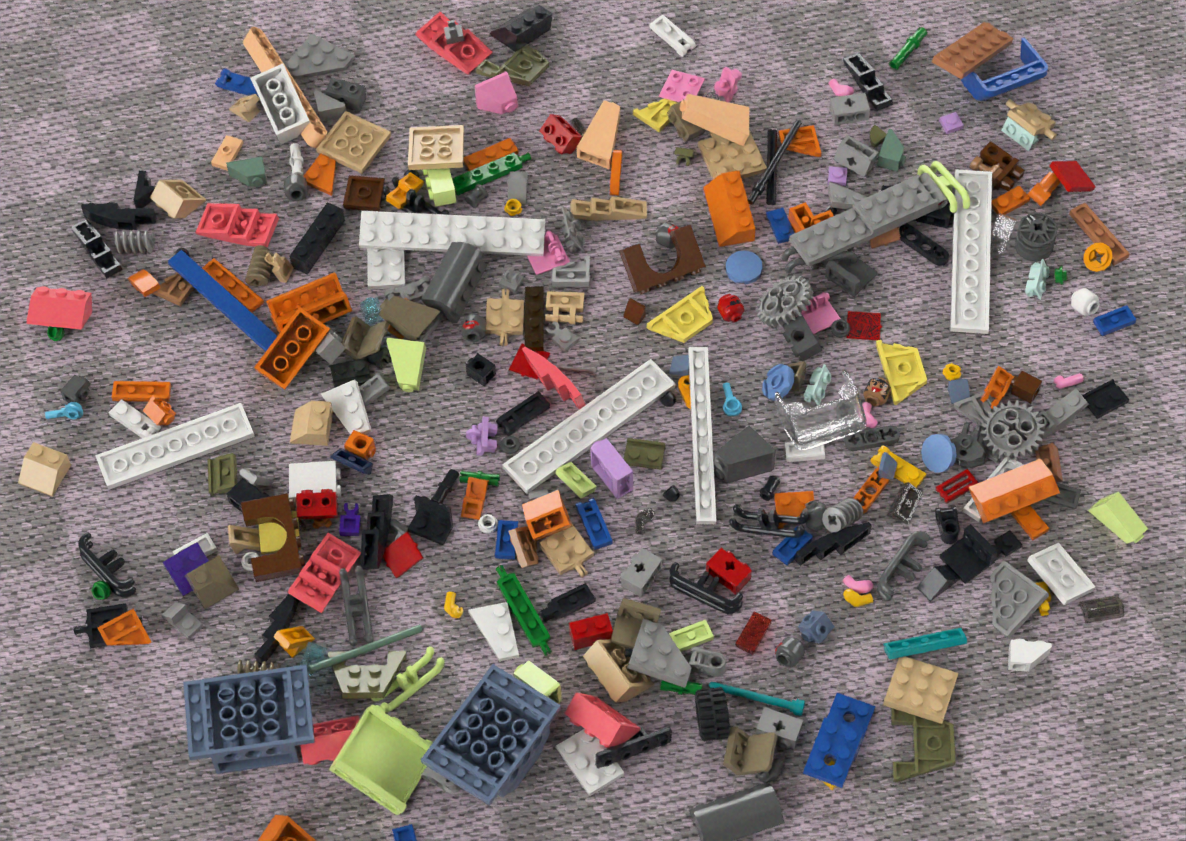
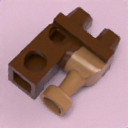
(1002, 166)

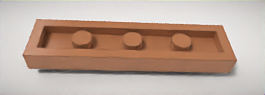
(1098, 232)

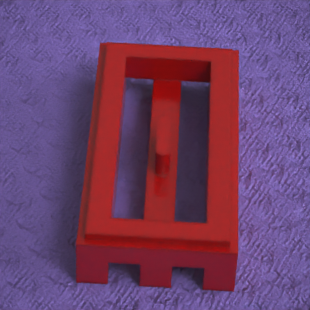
(944, 494)

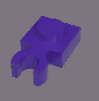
(350, 522)

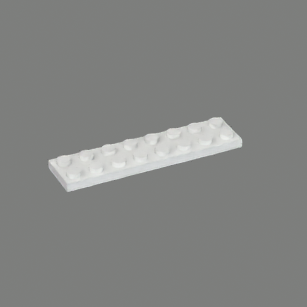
(174, 446)

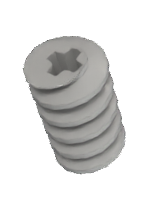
(135, 243)
(842, 514)

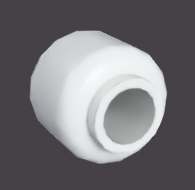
(1085, 302)

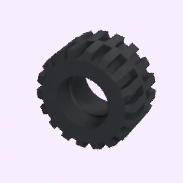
(712, 714)

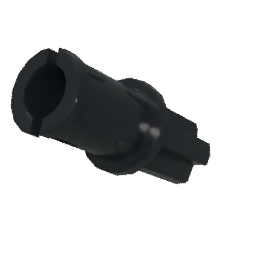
(445, 486)

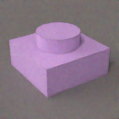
(951, 123)
(837, 175)

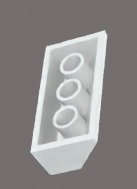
(281, 103)

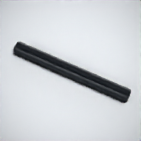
(771, 151)

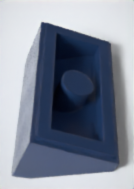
(352, 461)

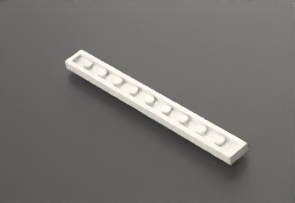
(702, 435)

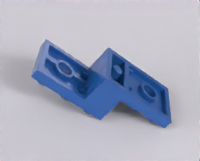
(839, 740)

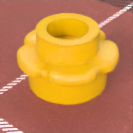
(513, 203)
(952, 375)

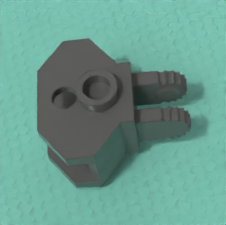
(969, 448)

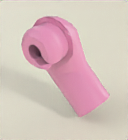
(840, 90)
(1062, 383)
(871, 422)
(858, 586)

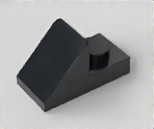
(143, 190)

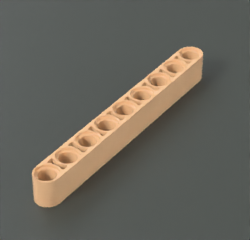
(267, 58)

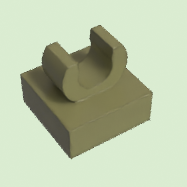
(684, 153)

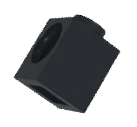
(481, 376)

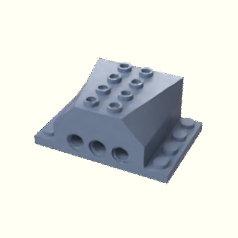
(249, 718)
(493, 736)

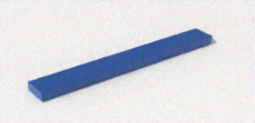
(222, 300)

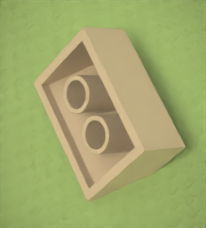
(611, 668)

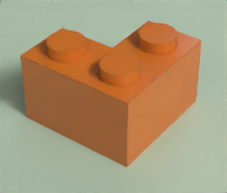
(802, 217)

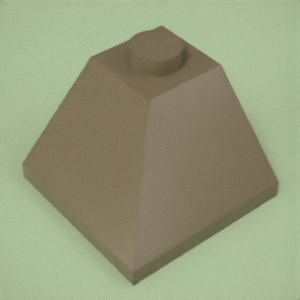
(211, 582)

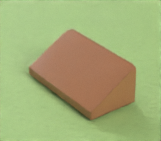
(1050, 457)

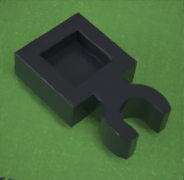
(1006, 544)

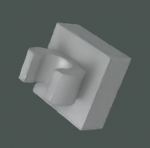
(511, 281)

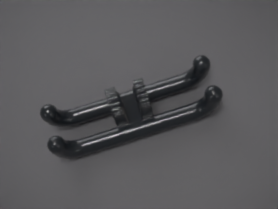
(415, 203)
(769, 523)
(105, 571)
(704, 595)

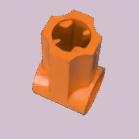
(1043, 190)

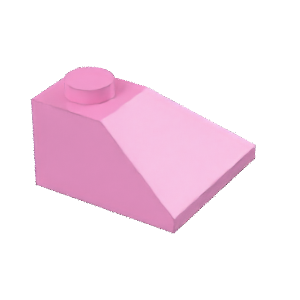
(496, 95)

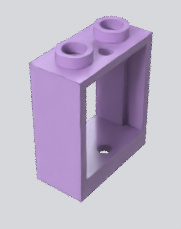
(611, 468)

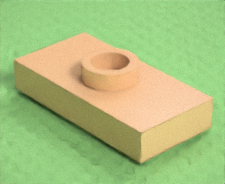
(227, 152)

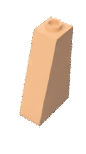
(718, 117)
(601, 135)

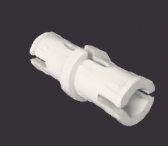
(296, 159)

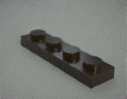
(534, 318)

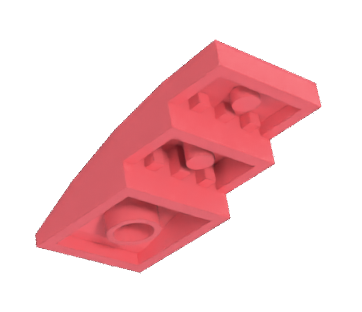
(464, 54)
(237, 225)
(553, 378)
(320, 575)

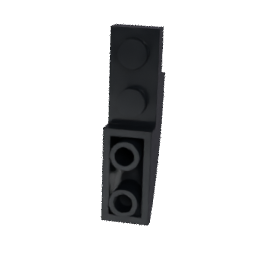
(111, 216)

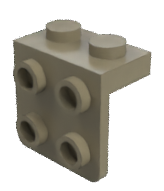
(363, 339)
(629, 621)
(749, 753)

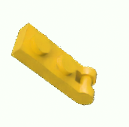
(904, 471)

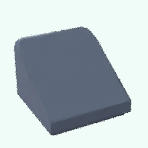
(680, 365)
(958, 390)
(887, 467)

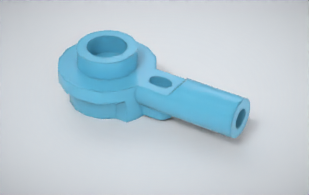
(732, 406)
(72, 410)

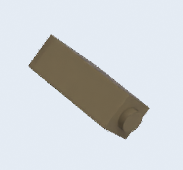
(407, 316)

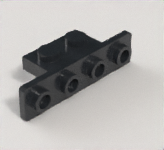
(637, 744)

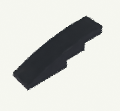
(867, 81)
(96, 248)
(377, 532)
(838, 541)
(280, 619)

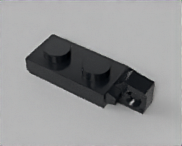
(568, 603)

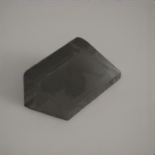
(905, 503)
(1102, 609)

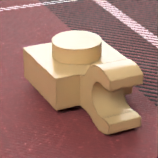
(282, 267)

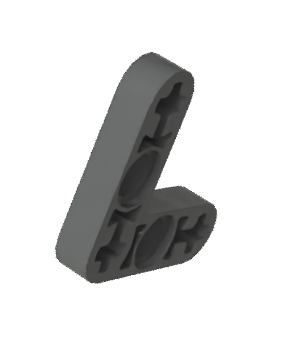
(863, 443)

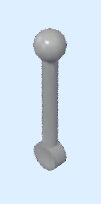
(592, 370)

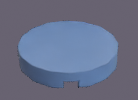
(744, 267)
(779, 380)
(938, 453)

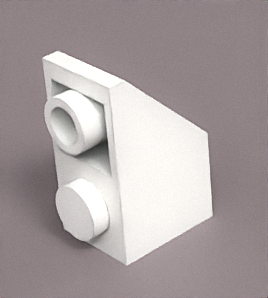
(1026, 654)

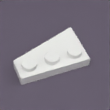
(349, 407)
(497, 628)

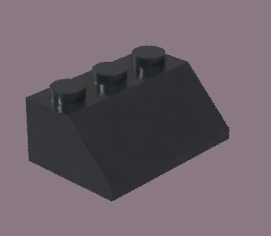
(524, 28)

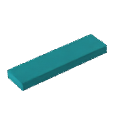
(925, 643)

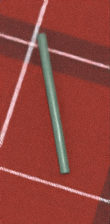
(365, 648)

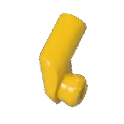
(856, 599)
(450, 606)

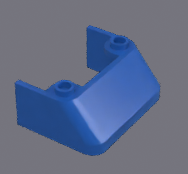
(1033, 70)

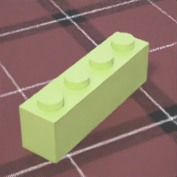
(441, 186)

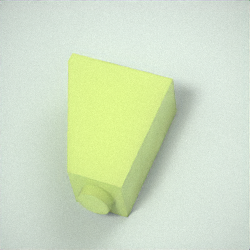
(407, 362)
(1119, 518)
(539, 681)

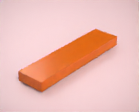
(233, 285)

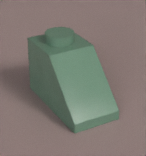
(891, 152)
(248, 171)

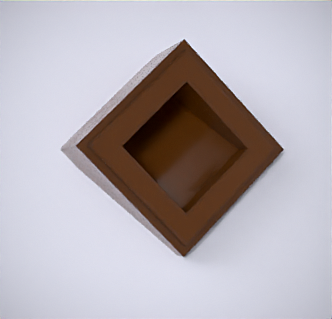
(634, 311)

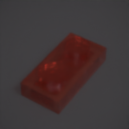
(753, 633)

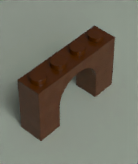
(688, 261)
(288, 559)

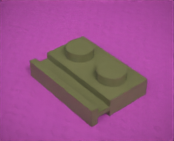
(644, 453)
(222, 473)

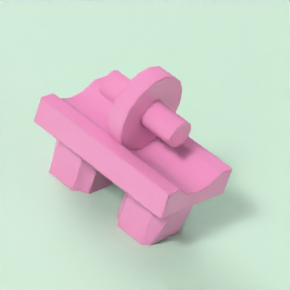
(728, 83)

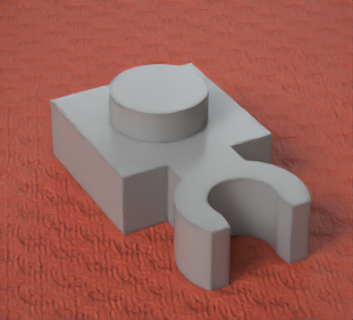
(562, 338)

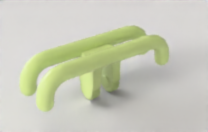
(946, 184)
(409, 680)

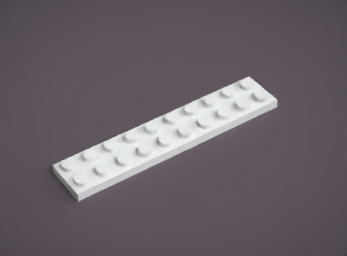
(438, 231)
(971, 254)
(588, 426)

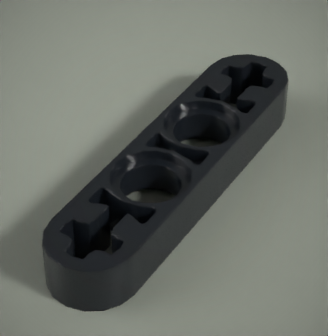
(920, 240)

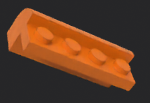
(319, 298)

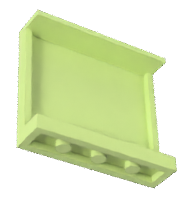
(382, 759)

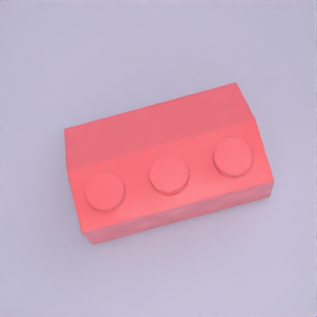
(59, 308)
(600, 720)
(329, 739)

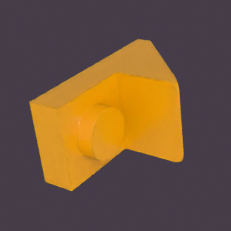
(293, 639)

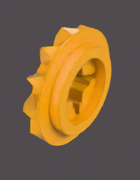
(1090, 256)

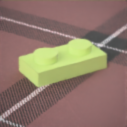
(575, 480)
(692, 635)

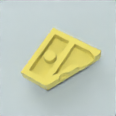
(655, 114)

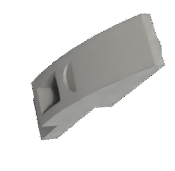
(1061, 413)

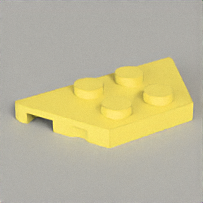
(684, 318)
(902, 369)

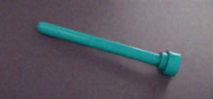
(796, 706)

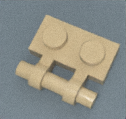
(564, 302)

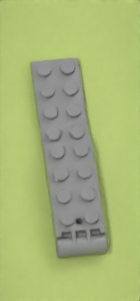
(869, 218)

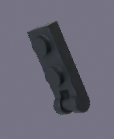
(523, 413)

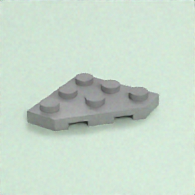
(317, 58)
(1013, 599)
(658, 655)

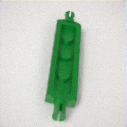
(489, 172)
(523, 610)

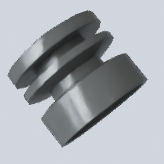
(1036, 237)

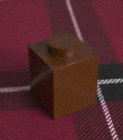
(1025, 386)

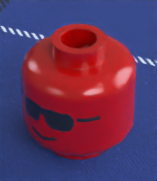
(730, 308)

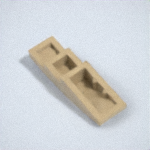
(612, 209)

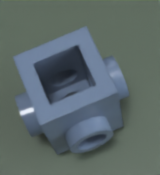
(815, 627)

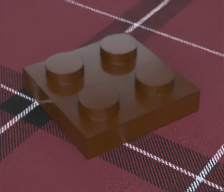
(364, 193)

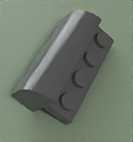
(455, 280)
(738, 814)

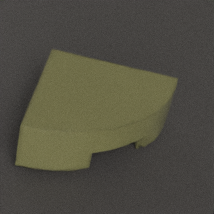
(877, 136)

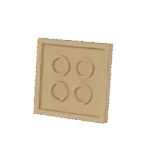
(354, 142)
(436, 147)
(726, 156)
(920, 689)

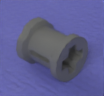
(476, 196)

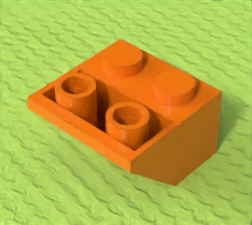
(546, 516)

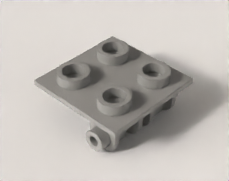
(571, 232)

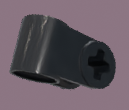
(948, 521)

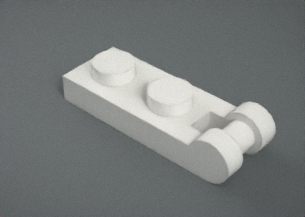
(672, 35)
(133, 419)

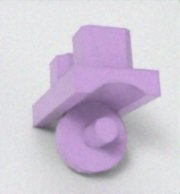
(480, 434)

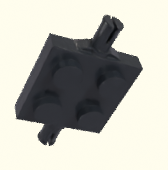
(98, 617)

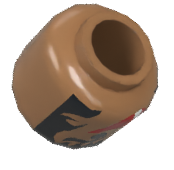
(877, 391)

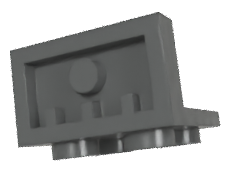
(850, 276)

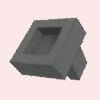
(453, 33)

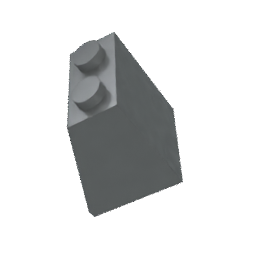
(744, 457)

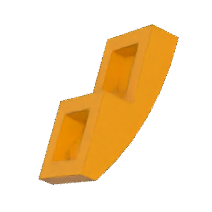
(398, 195)

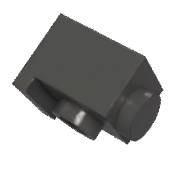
(75, 389)

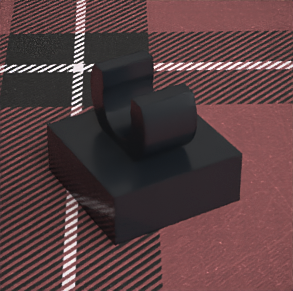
(376, 357)

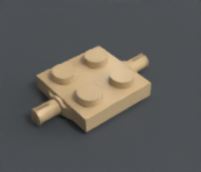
(1031, 119)
(504, 317)
(567, 551)

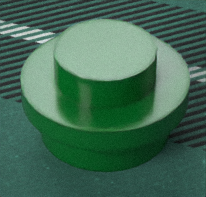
(1060, 275)
(55, 333)
(101, 590)

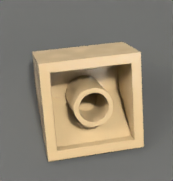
(176, 198)
(312, 423)
(43, 469)

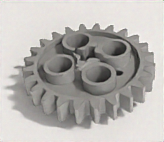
(784, 301)
(1001, 442)

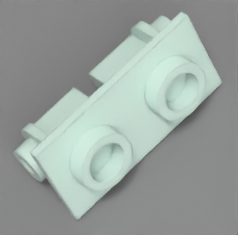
(1019, 134)
(1039, 273)
(821, 378)

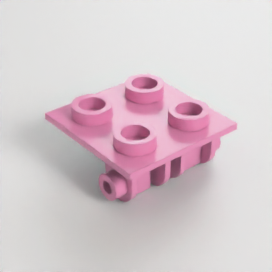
(679, 85)
(553, 255)
(820, 313)

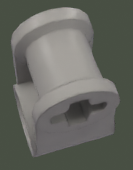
(704, 662)
(439, 781)

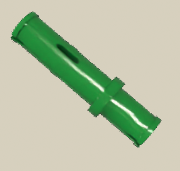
(912, 43)

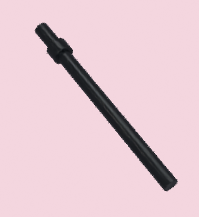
(759, 187)

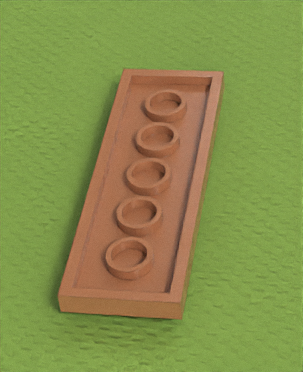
(972, 50)

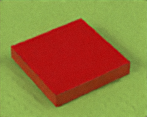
(1072, 176)

